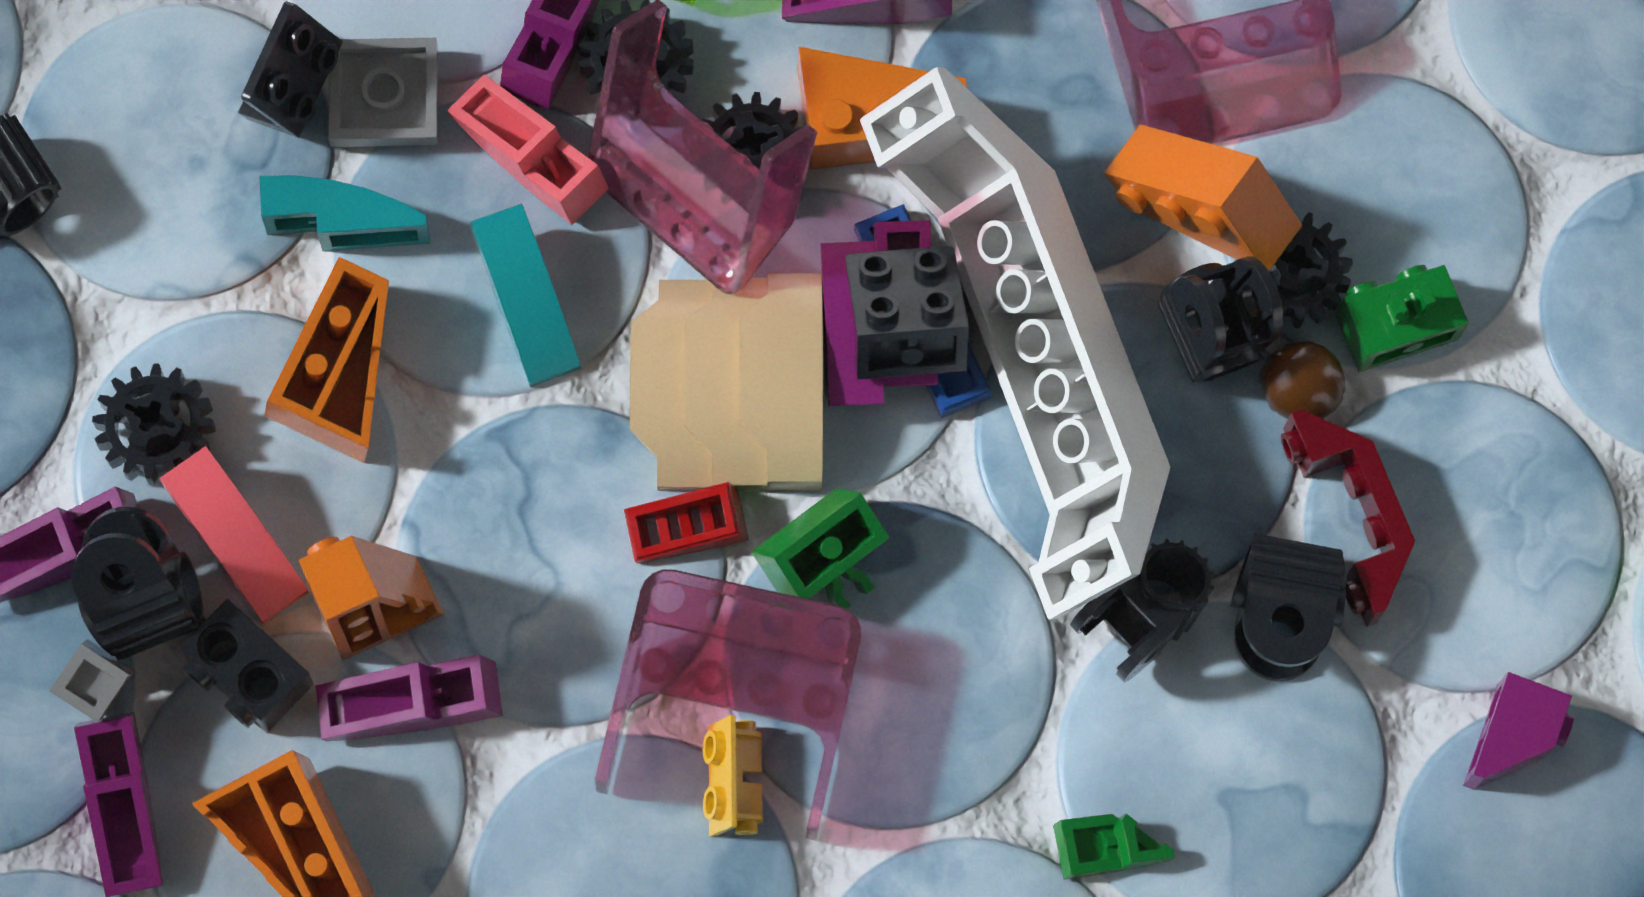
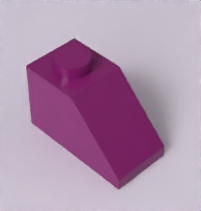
(1519, 729)

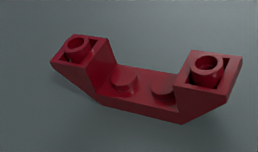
(1324, 445)

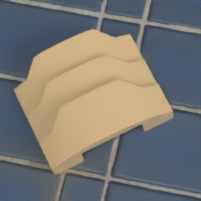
(731, 384)

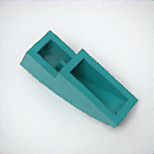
(339, 213)
(525, 295)

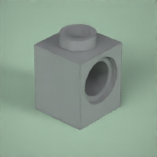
(92, 680)

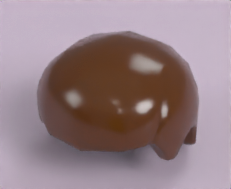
(1303, 378)

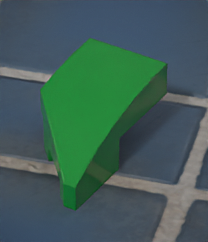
(1105, 846)

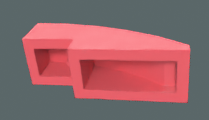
(529, 149)
(234, 535)

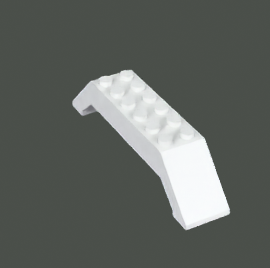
(1041, 328)

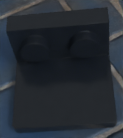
(290, 72)
(907, 312)

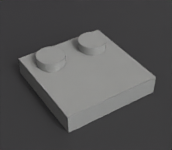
(384, 93)

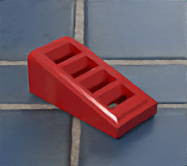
(682, 505)

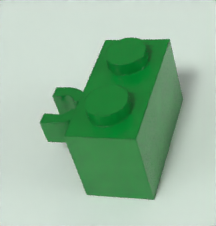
(1401, 316)
(822, 547)

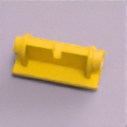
(730, 751)

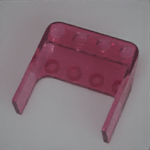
(1228, 71)
(681, 173)
(742, 654)

